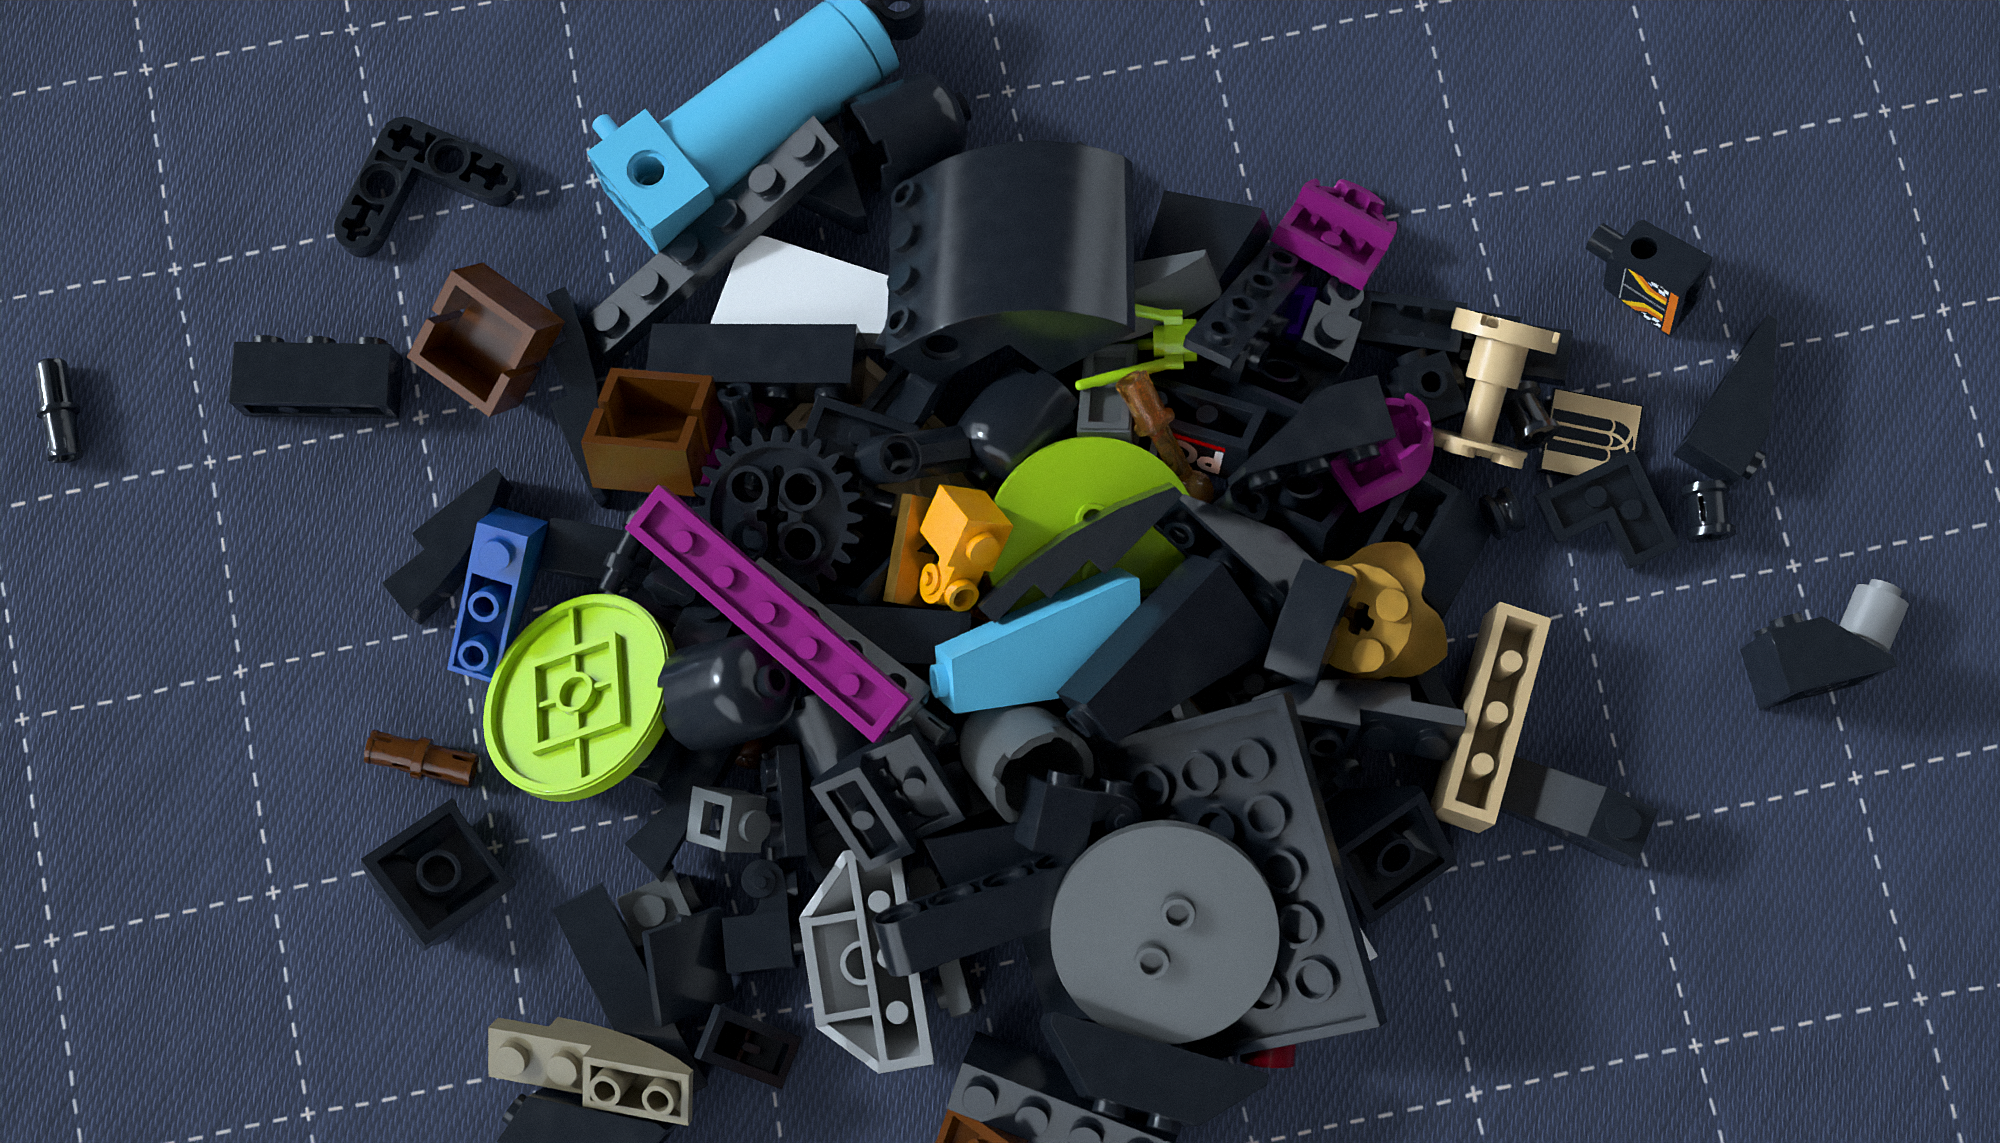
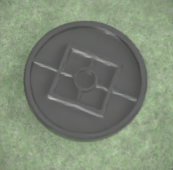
(1164, 931)

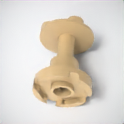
(1495, 364)

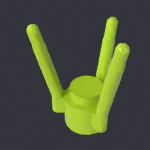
(1166, 343)

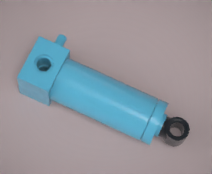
(686, 162)

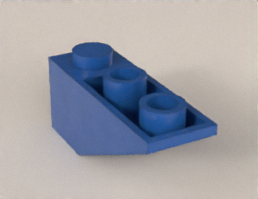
(495, 590)

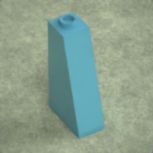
(1032, 648)

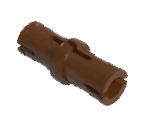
(421, 758)

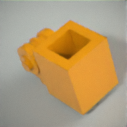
(968, 537)

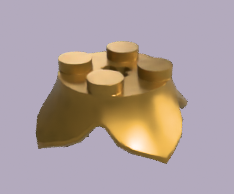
(1405, 631)

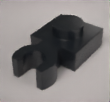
(1329, 329)

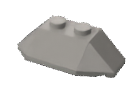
(852, 993)

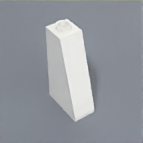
(798, 286)

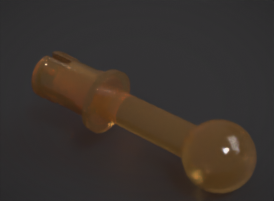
(1153, 420)

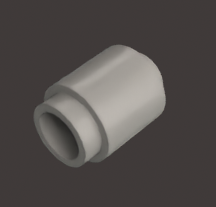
(1875, 613)

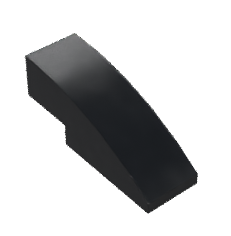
(447, 543)

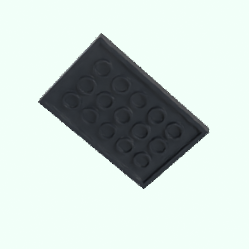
(1255, 784)

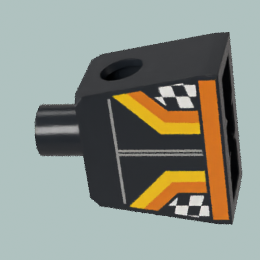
(1652, 272)

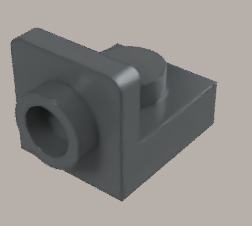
(658, 904)

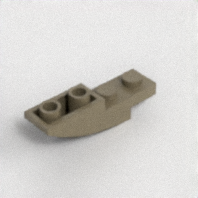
(600, 1063)

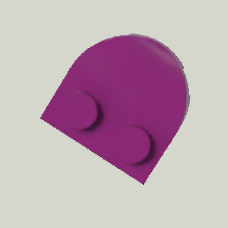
(1337, 230)
(1401, 460)

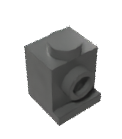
(742, 822)

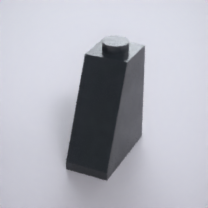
(561, 1118)

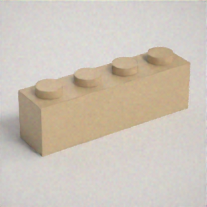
(1494, 710)

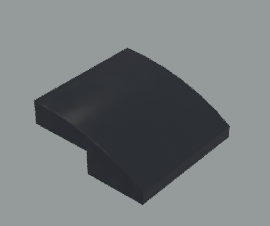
(889, 797)

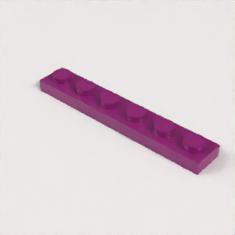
(769, 613)

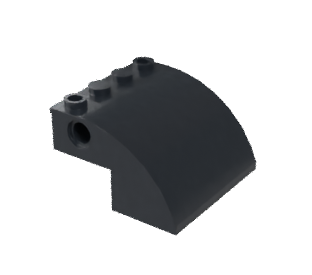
(1012, 251)

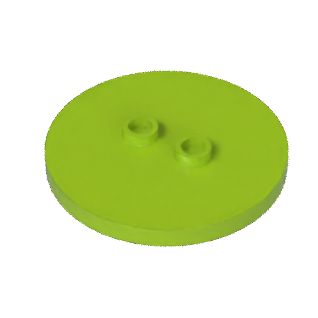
(1067, 486)
(578, 698)

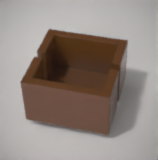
(492, 345)
(652, 431)

